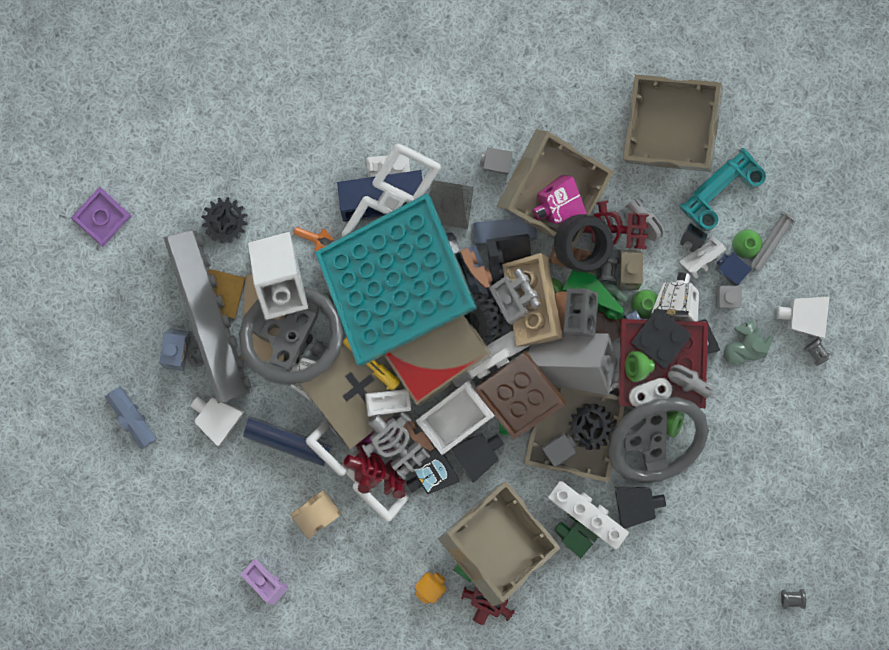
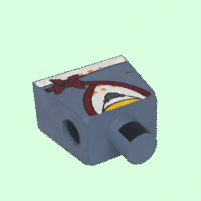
(175, 349)

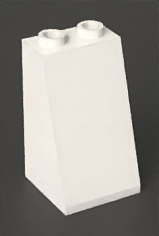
(277, 276)

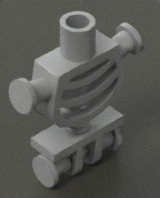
(384, 439)

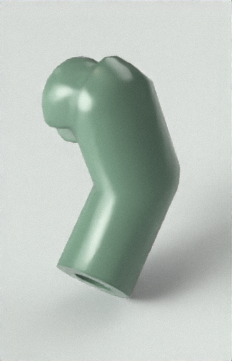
(615, 291)

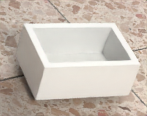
(455, 417)

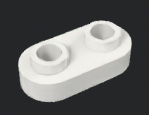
(650, 391)

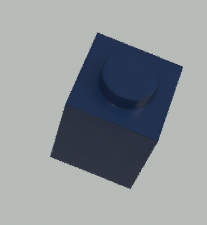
(732, 268)

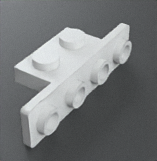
(501, 351)
(589, 515)

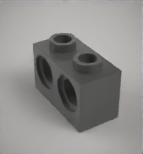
(580, 312)
(559, 448)

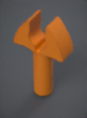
(312, 236)

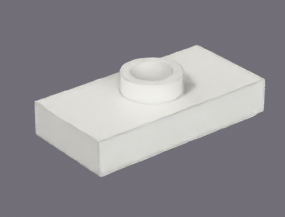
(387, 402)

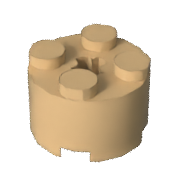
(315, 514)

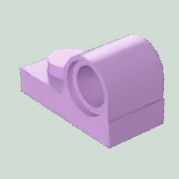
(264, 582)

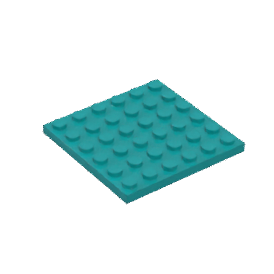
(394, 280)

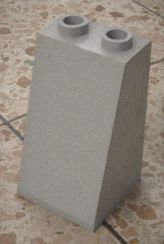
(577, 362)

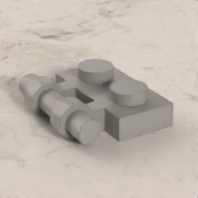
(509, 300)

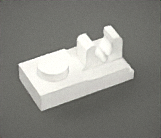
(375, 163)
(699, 258)

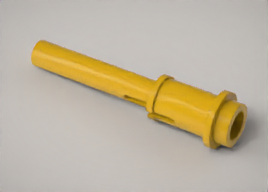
(387, 378)

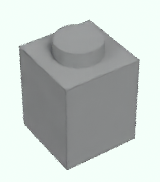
(496, 160)
(729, 297)

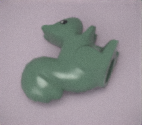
(752, 347)

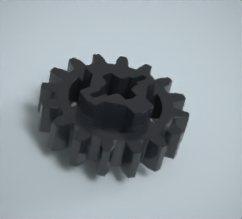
(223, 231)
(598, 434)

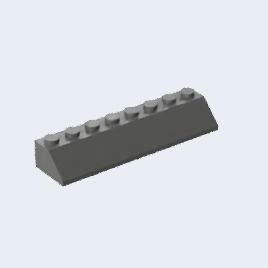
(206, 315)

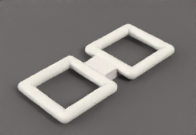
(392, 197)
(387, 515)

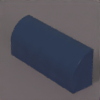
(353, 191)
(282, 440)

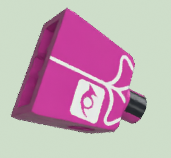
(559, 201)

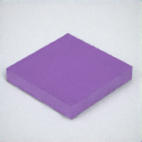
(101, 216)

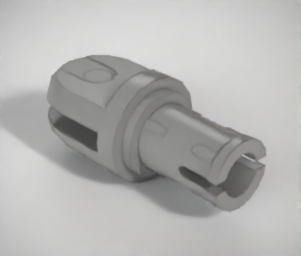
(655, 228)
(689, 381)

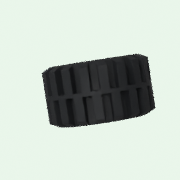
(488, 316)

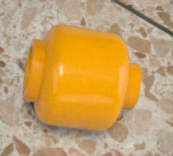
(430, 587)

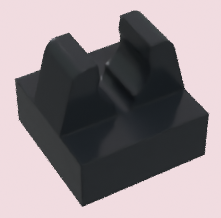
(695, 236)

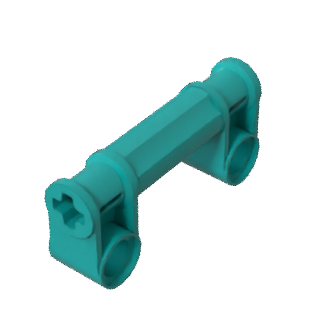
(717, 183)

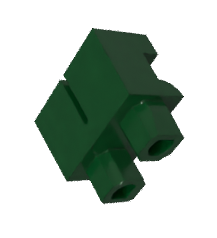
(573, 538)

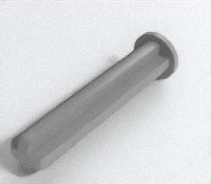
(772, 241)

